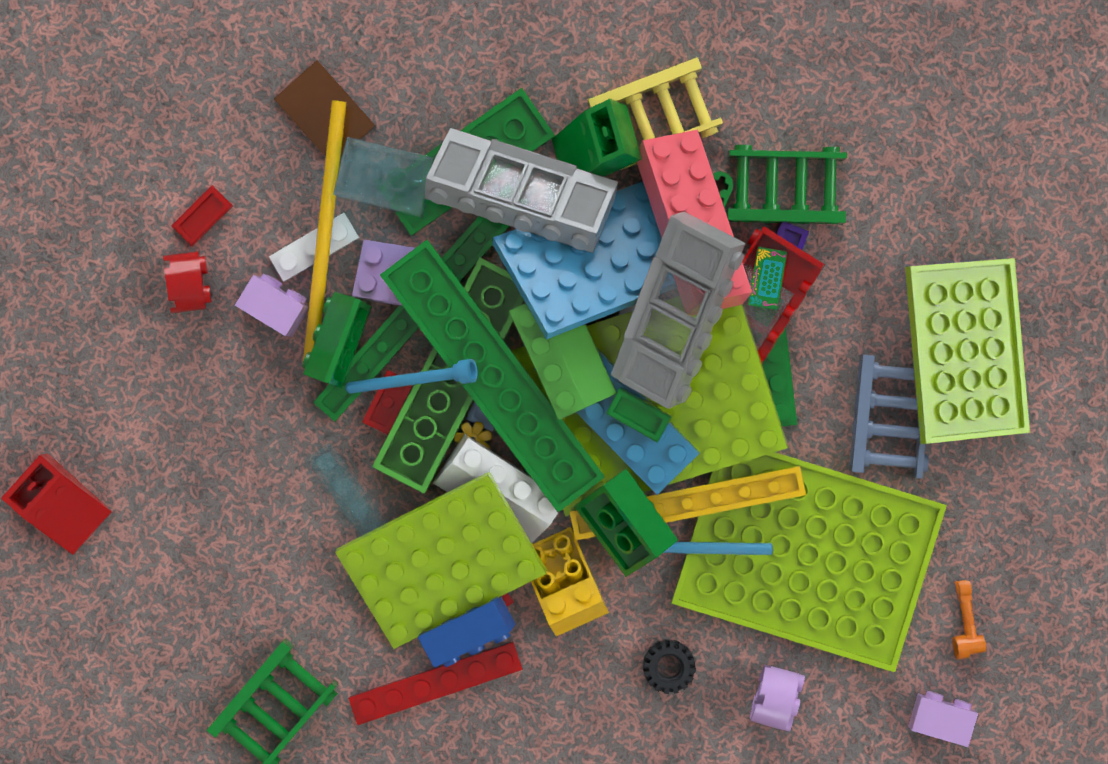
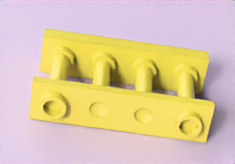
(659, 84)

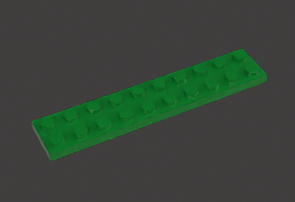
(502, 385)

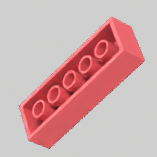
(681, 181)

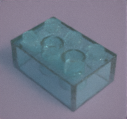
(383, 177)

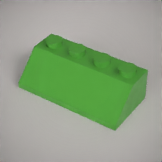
(565, 364)

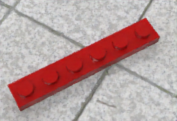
(435, 683)

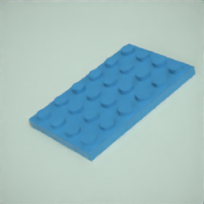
(578, 286)

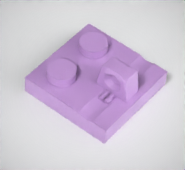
(373, 261)

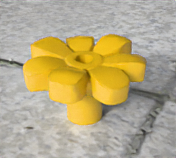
(475, 431)

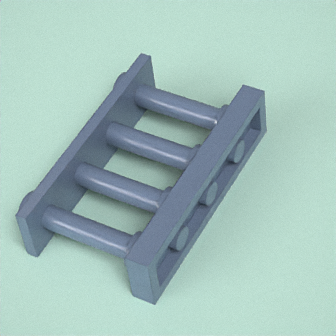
(865, 428)

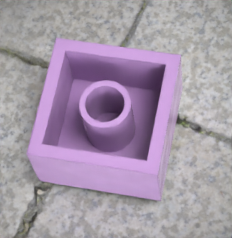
(272, 305)

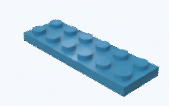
(652, 461)

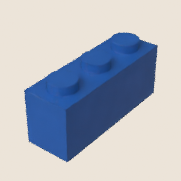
(468, 633)

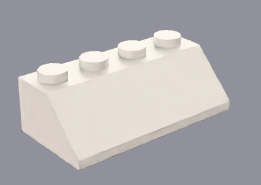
(523, 495)

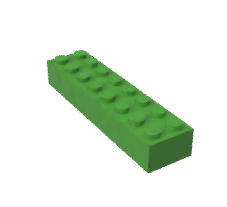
(438, 408)

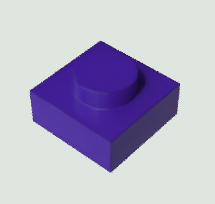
(793, 234)

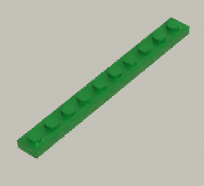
(400, 326)

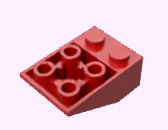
(56, 503)

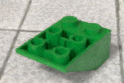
(599, 140)

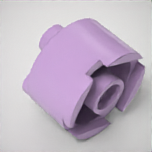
(777, 698)

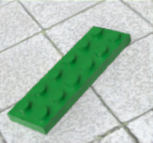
(510, 122)

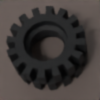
(674, 683)

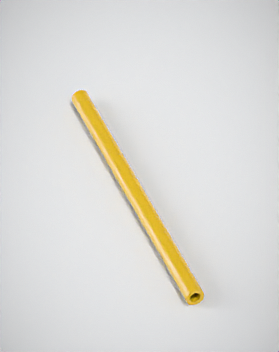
(325, 222)

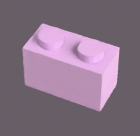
(943, 719)

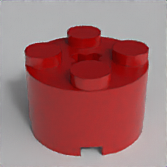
(185, 282)

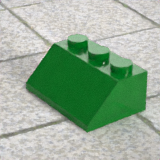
(336, 339)
(626, 523)

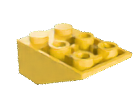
(568, 587)

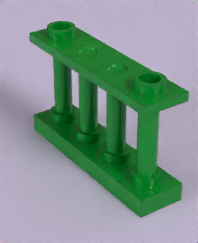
(771, 210)
(264, 680)

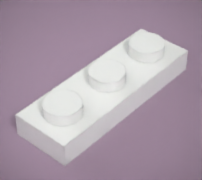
(300, 254)

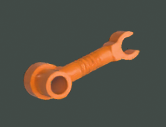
(969, 642)

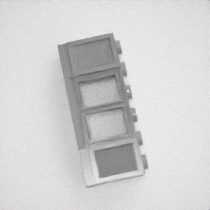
(521, 189)
(677, 309)

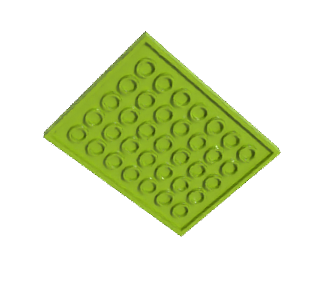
(724, 418)
(839, 567)

